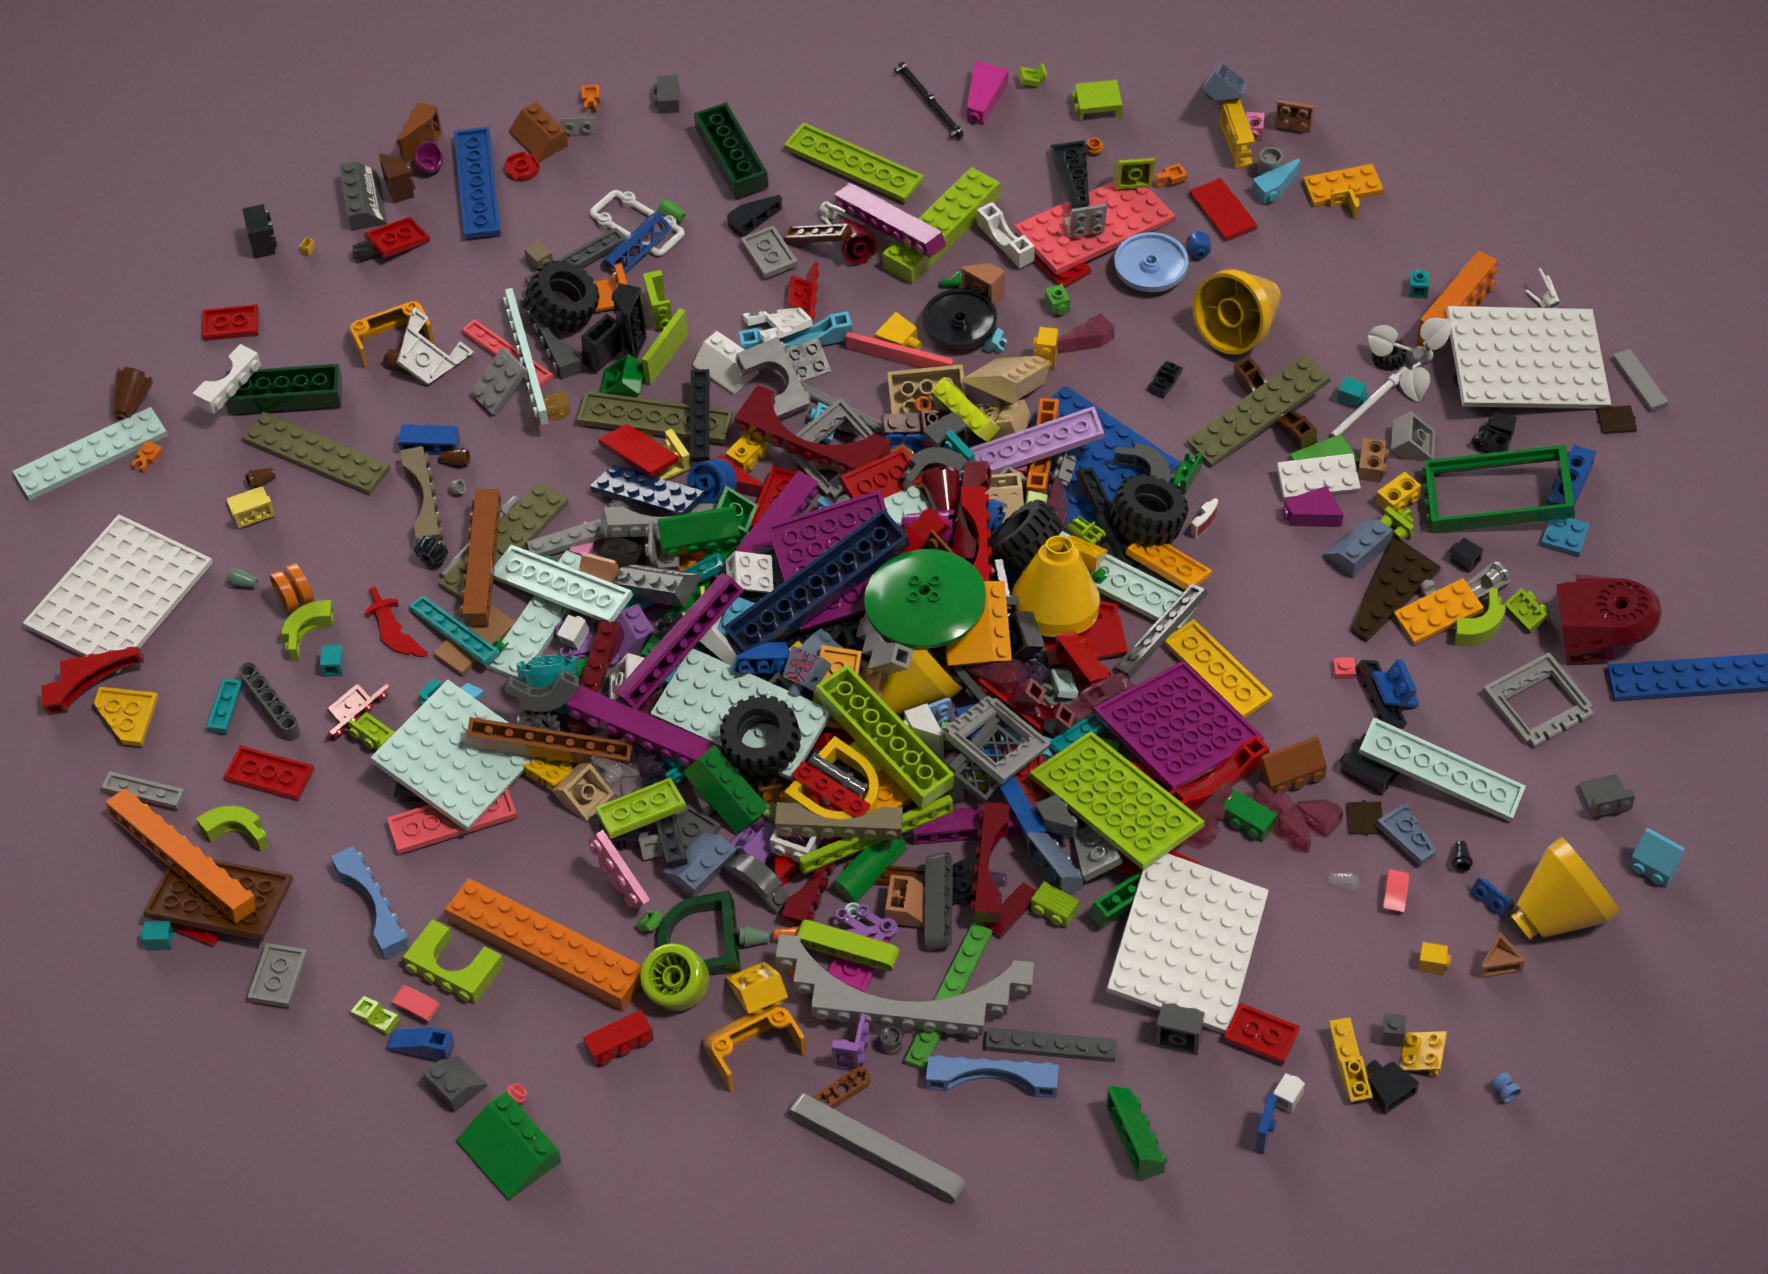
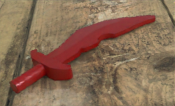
(390, 628)

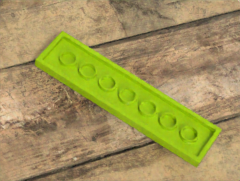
(854, 162)

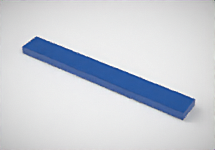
(1012, 793)

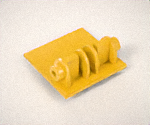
(548, 771)
(1423, 1052)

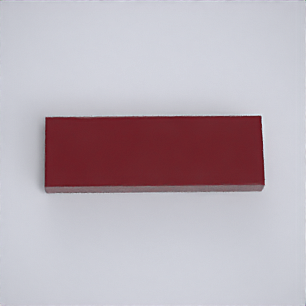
(1012, 910)

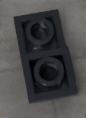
(1165, 379)

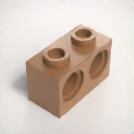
(1371, 460)

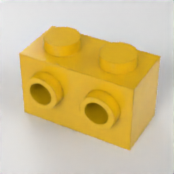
(1047, 345)
(747, 451)

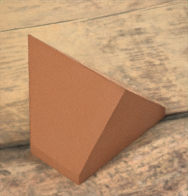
(1501, 959)

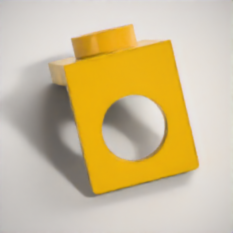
(1349, 198)

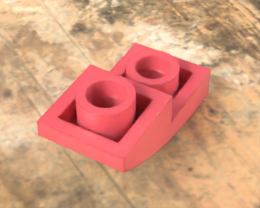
(1395, 891)
(416, 1003)

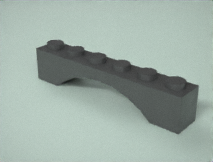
(563, 356)

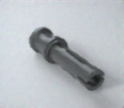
(837, 775)

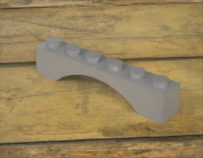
(626, 523)

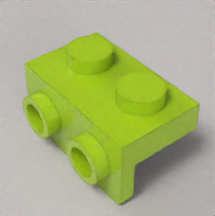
(370, 731)

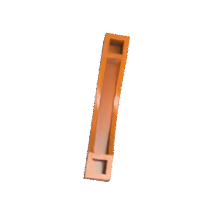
(1040, 470)

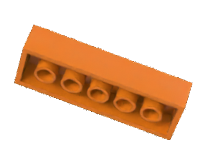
(1465, 290)

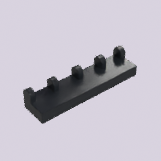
(1390, 714)

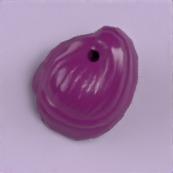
(428, 157)

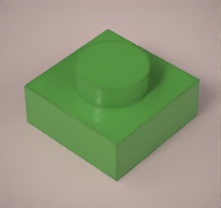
(649, 921)

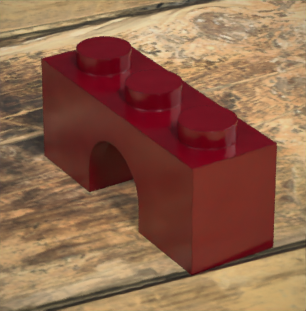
(1052, 718)

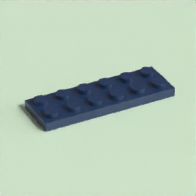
(646, 491)

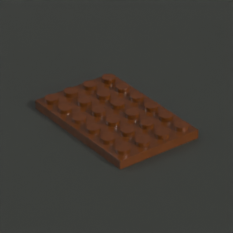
(183, 905)

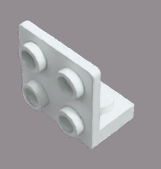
(751, 571)

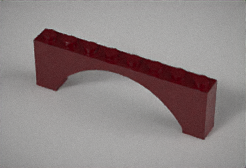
(761, 421)

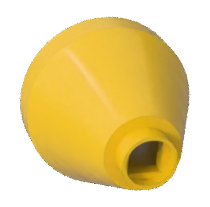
(1235, 310)
(1058, 589)
(920, 684)
(1563, 895)

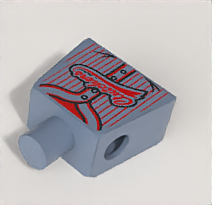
(804, 670)

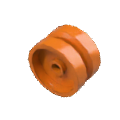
(291, 587)

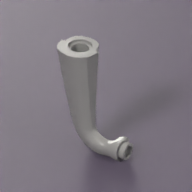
(1491, 577)

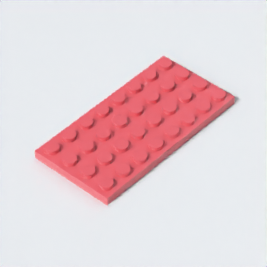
(1127, 214)

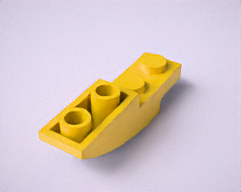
(1349, 1060)

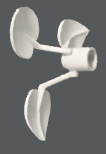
(1415, 381)

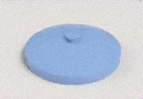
(1151, 262)

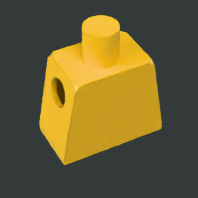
(899, 331)

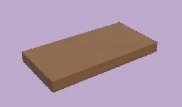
(460, 660)

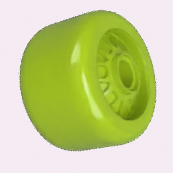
(660, 971)

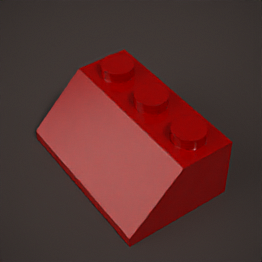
(1079, 659)

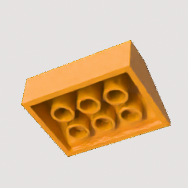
(989, 638)

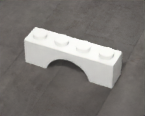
(992, 222)
(213, 394)

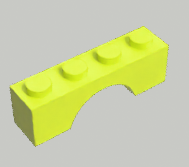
(965, 409)

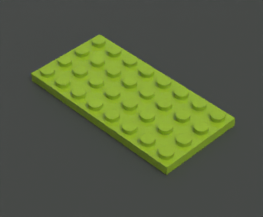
(1117, 800)

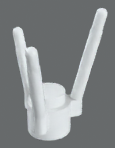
(830, 211)
(1550, 298)

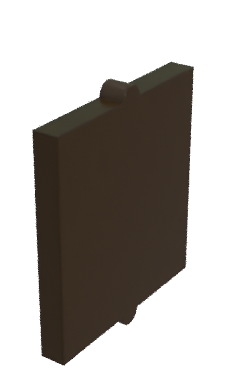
(1616, 419)
(1364, 817)

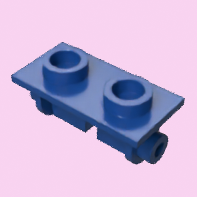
(912, 441)
(1491, 897)

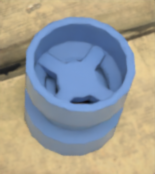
(1506, 1088)

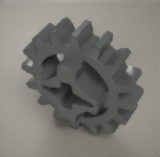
(538, 720)

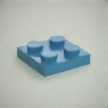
(1566, 536)

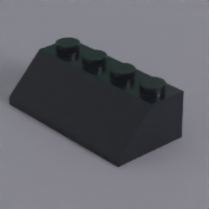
(630, 313)

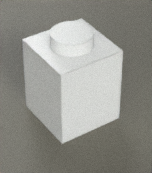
(573, 631)
(1289, 1092)

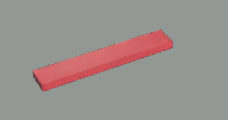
(492, 343)
(895, 352)

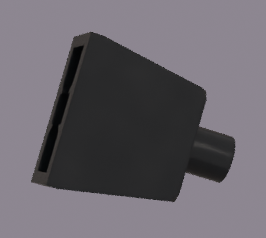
(1390, 1085)

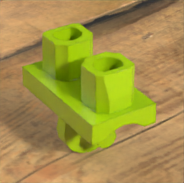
(1401, 520)

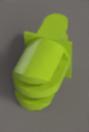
(1084, 530)

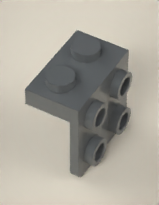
(1606, 795)

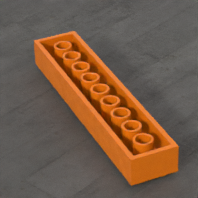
(545, 944)

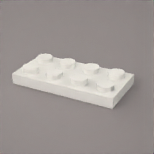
(1306, 475)

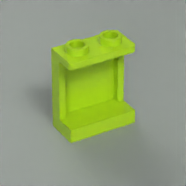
(1097, 97)
(655, 294)

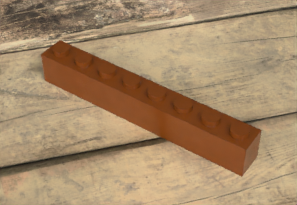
(482, 557)
(544, 742)

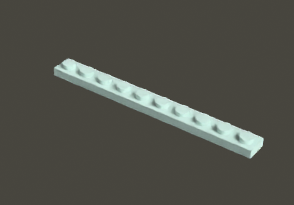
(526, 359)

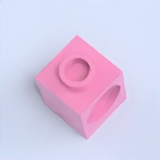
(1256, 123)

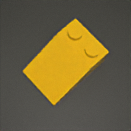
(757, 987)

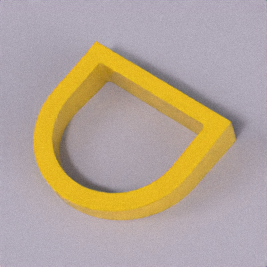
(837, 750)

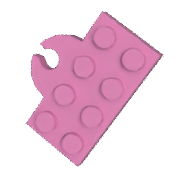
(621, 876)

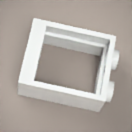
(791, 850)

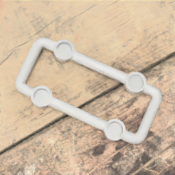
(628, 201)

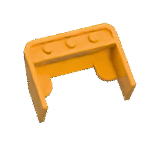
(383, 322)
(721, 1042)

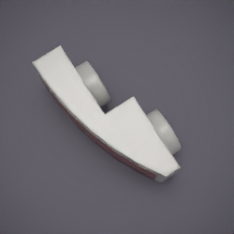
(1208, 514)

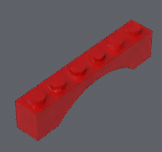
(974, 509)
(1239, 765)

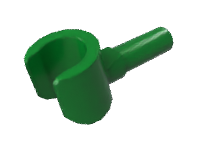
(1099, 575)
(499, 644)

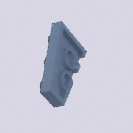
(1405, 832)

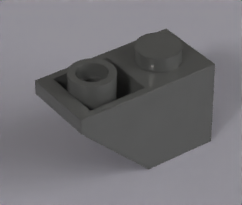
(1056, 817)

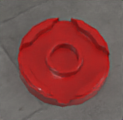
(521, 166)

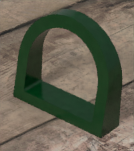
(704, 903)

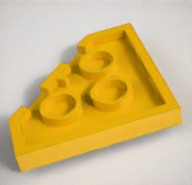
(126, 712)

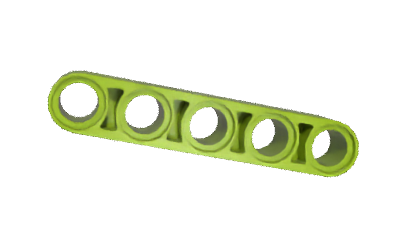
(848, 945)

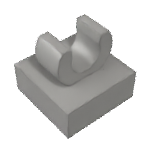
(650, 846)

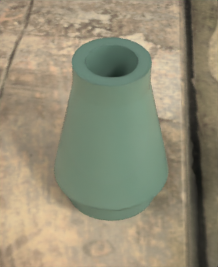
(240, 578)
(751, 936)

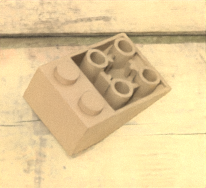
(1008, 416)
(1008, 490)

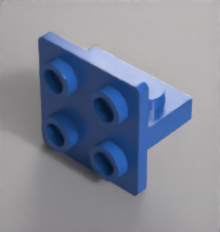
(1396, 686)

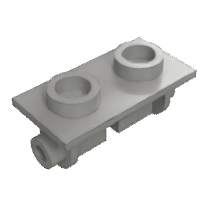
(579, 126)
(1064, 463)

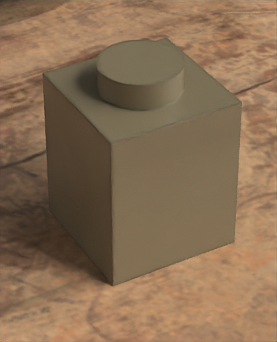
(538, 255)

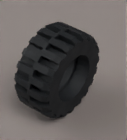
(555, 311)
(1149, 510)
(1024, 534)
(754, 712)

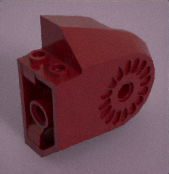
(1605, 615)

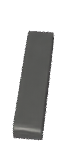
(269, 701)
(938, 900)

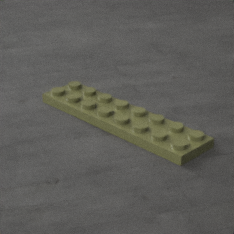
(1258, 410)
(648, 415)
(316, 453)
(517, 527)

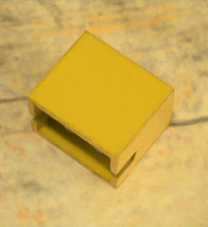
(307, 246)

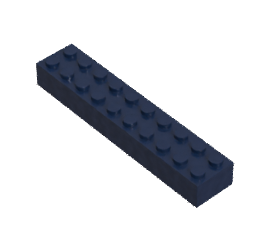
(819, 583)

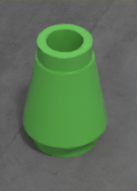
(668, 207)

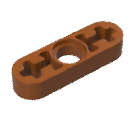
(859, 1085)

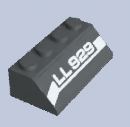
(362, 196)
(658, 584)

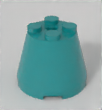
(543, 670)

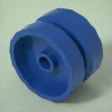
(711, 478)

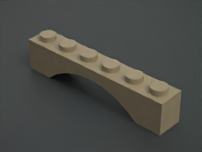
(416, 470)
(880, 824)

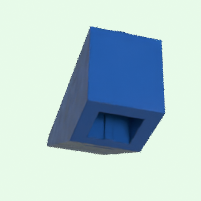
(765, 658)
(423, 1042)

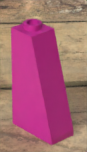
(985, 90)

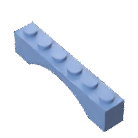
(351, 871)
(1036, 1078)

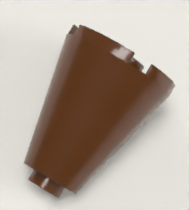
(129, 391)

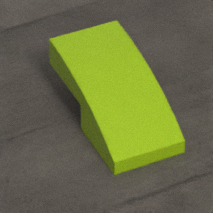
(375, 1016)

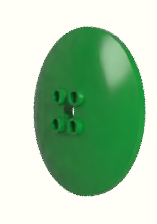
(929, 620)

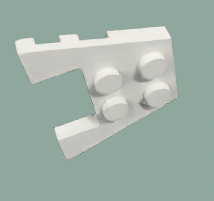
(782, 323)
(424, 358)

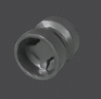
(891, 1040)

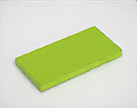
(665, 346)
(640, 808)

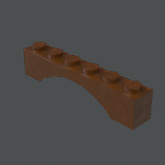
(1294, 425)

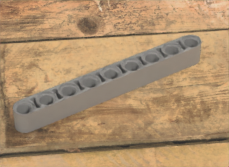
(877, 1148)

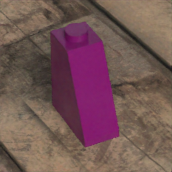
(1313, 509)

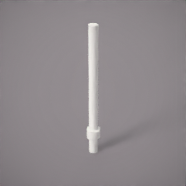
(1392, 381)

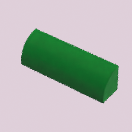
(866, 867)

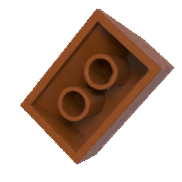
(538, 132)
(1293, 766)

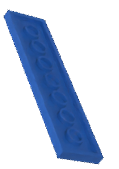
(477, 183)
(1688, 677)

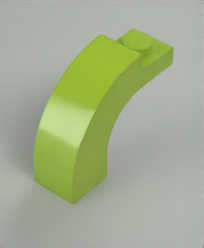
(303, 620)
(1481, 629)
(232, 819)

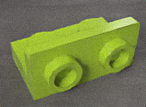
(1526, 609)

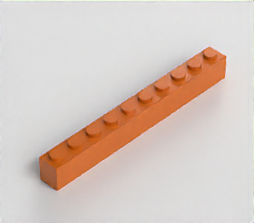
(181, 855)

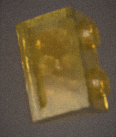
(555, 404)

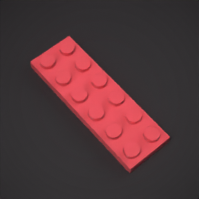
(428, 825)

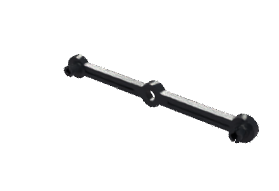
(930, 99)

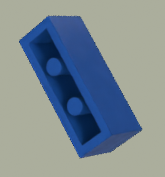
(431, 437)

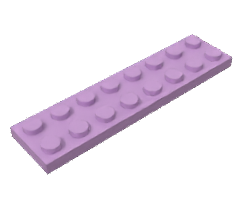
(1040, 441)

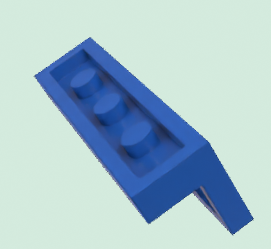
(634, 237)

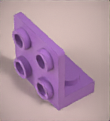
(848, 1054)

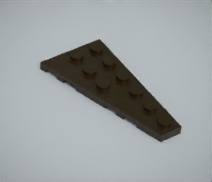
(1393, 587)

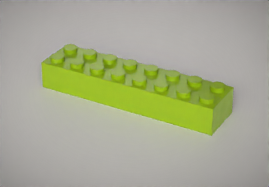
(951, 215)
(884, 736)

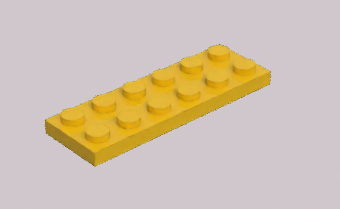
(1218, 668)

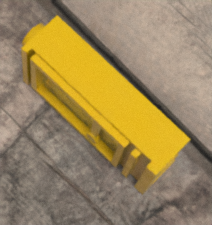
(1236, 132)

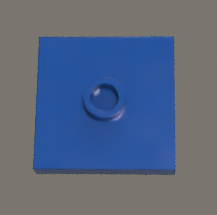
(1267, 1124)

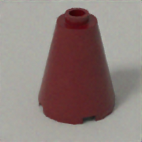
(858, 244)
(942, 488)

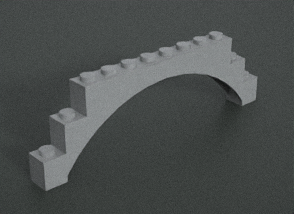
(952, 1015)

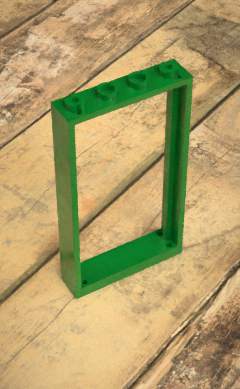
(1504, 517)

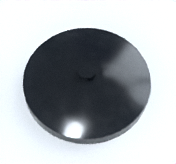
(959, 319)

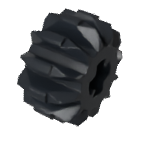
(431, 550)

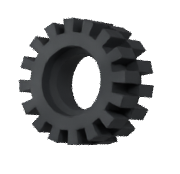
(1391, 361)

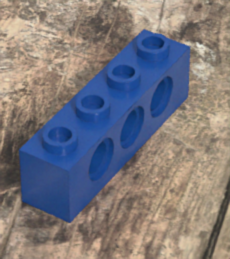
(1580, 464)

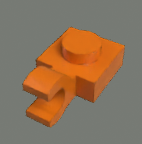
(1172, 174)

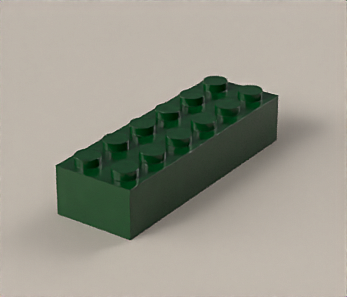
(731, 150)
(288, 389)

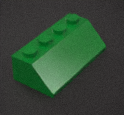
(699, 531)
(725, 789)
(1135, 1132)

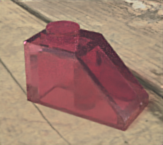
(1321, 815)

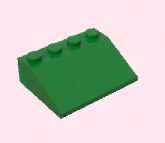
(508, 1146)

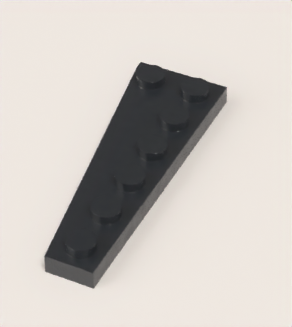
(1072, 170)

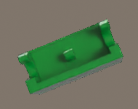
(1187, 472)

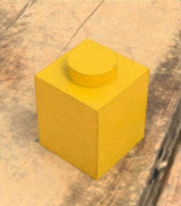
(1434, 958)

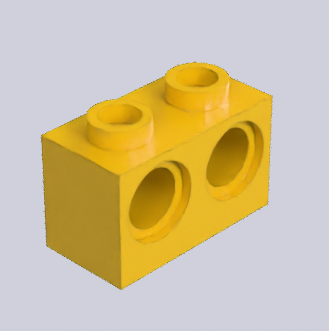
(1398, 493)

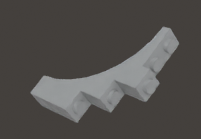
(885, 655)

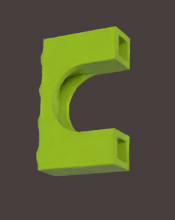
(466, 983)

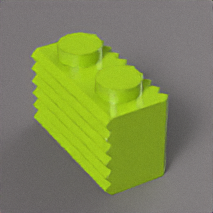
(1055, 905)

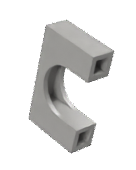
(773, 355)

